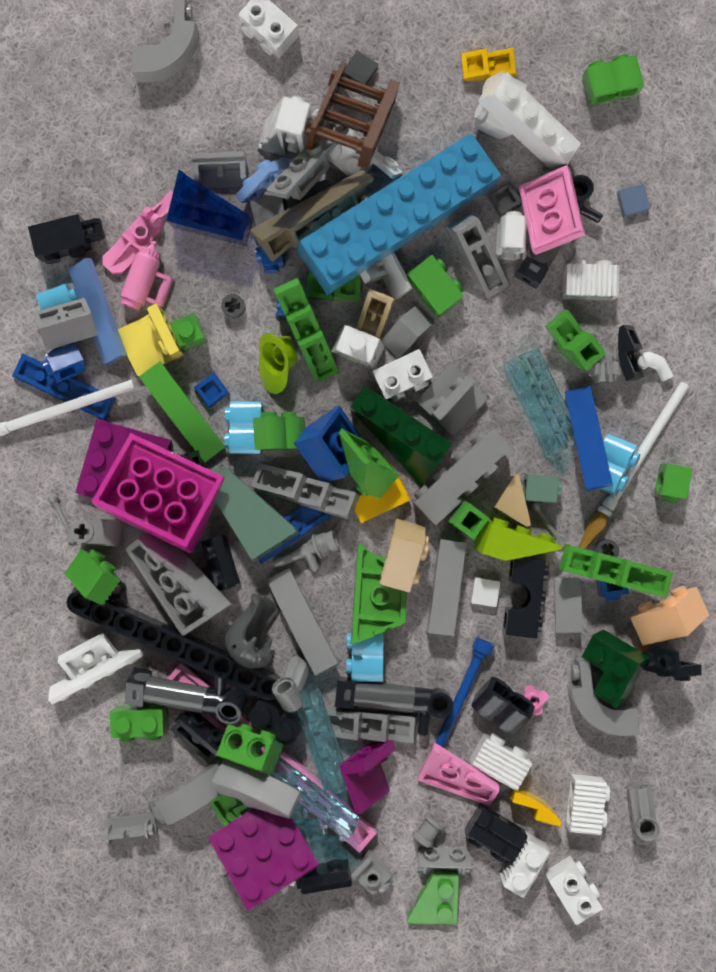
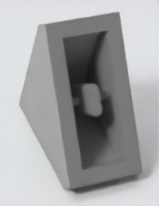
(407, 331)

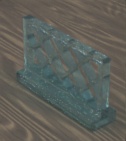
(320, 804)

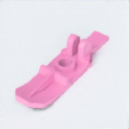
(122, 254)

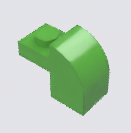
(574, 343)
(468, 520)

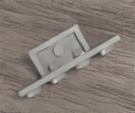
(305, 168)

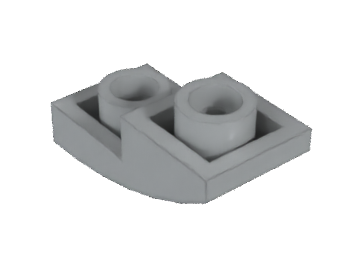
(568, 605)

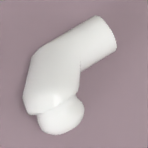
(656, 362)

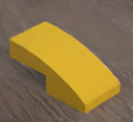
(482, 64)
(370, 506)
(540, 810)

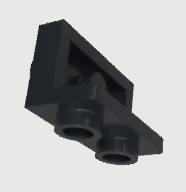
(220, 562)
(667, 663)
(198, 734)
(326, 877)

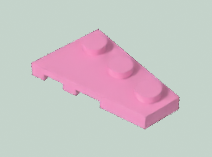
(457, 776)

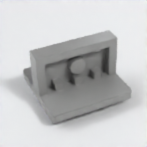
(452, 399)

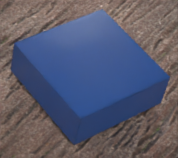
(211, 390)

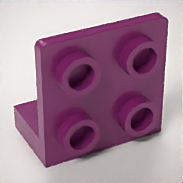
(365, 775)

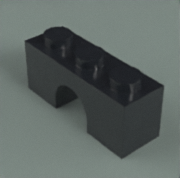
(526, 619)

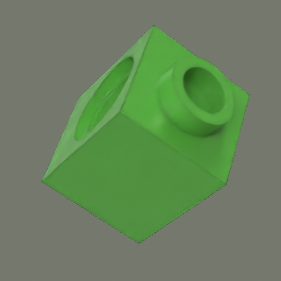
(673, 482)

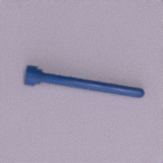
(481, 650)

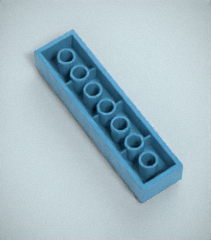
(398, 213)

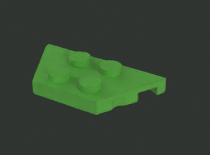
(374, 605)

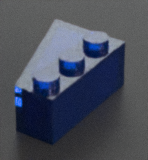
(205, 213)

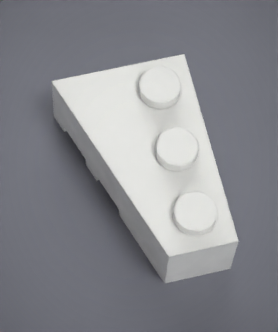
(286, 127)

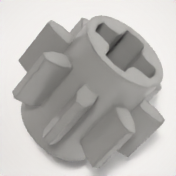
(605, 370)

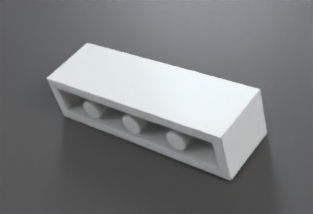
(529, 121)

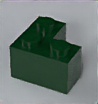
(620, 664)

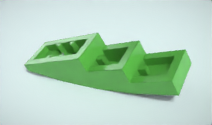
(306, 330)
(182, 411)
(616, 571)

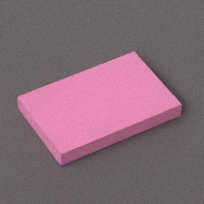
(551, 210)

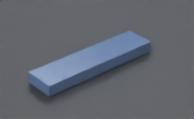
(89, 287)

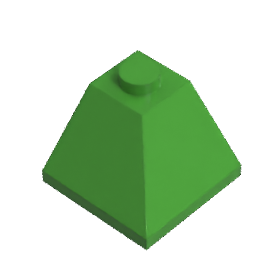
(367, 465)

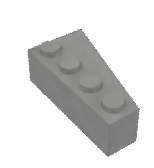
(462, 476)
(176, 582)

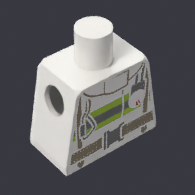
(358, 347)

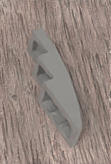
(305, 491)
(302, 622)
(373, 725)

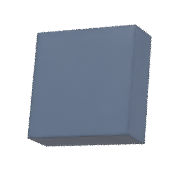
(633, 200)

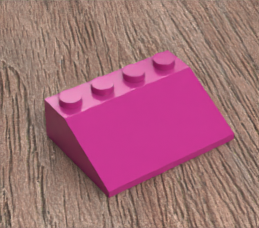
(159, 493)

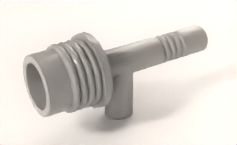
(322, 544)

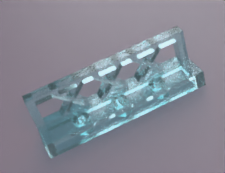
(540, 403)
(321, 738)

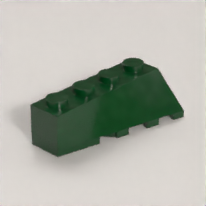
(406, 438)

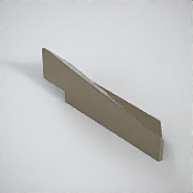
(310, 215)

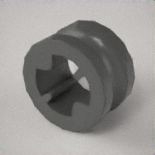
(237, 312)
(614, 549)

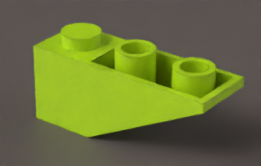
(509, 543)

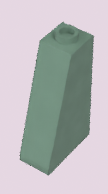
(251, 517)

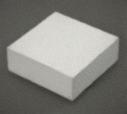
(485, 592)

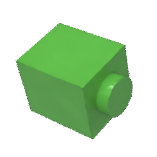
(188, 332)

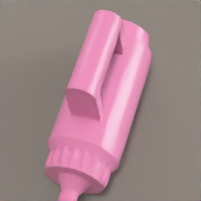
(141, 278)

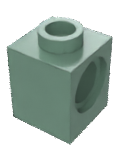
(541, 488)

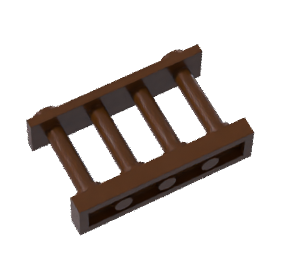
(372, 130)

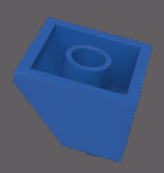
(323, 447)

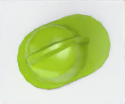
(276, 358)

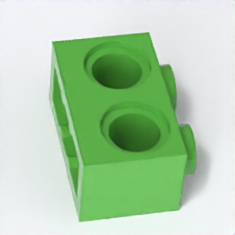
(249, 750)

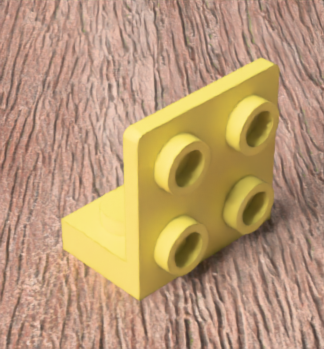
(150, 341)

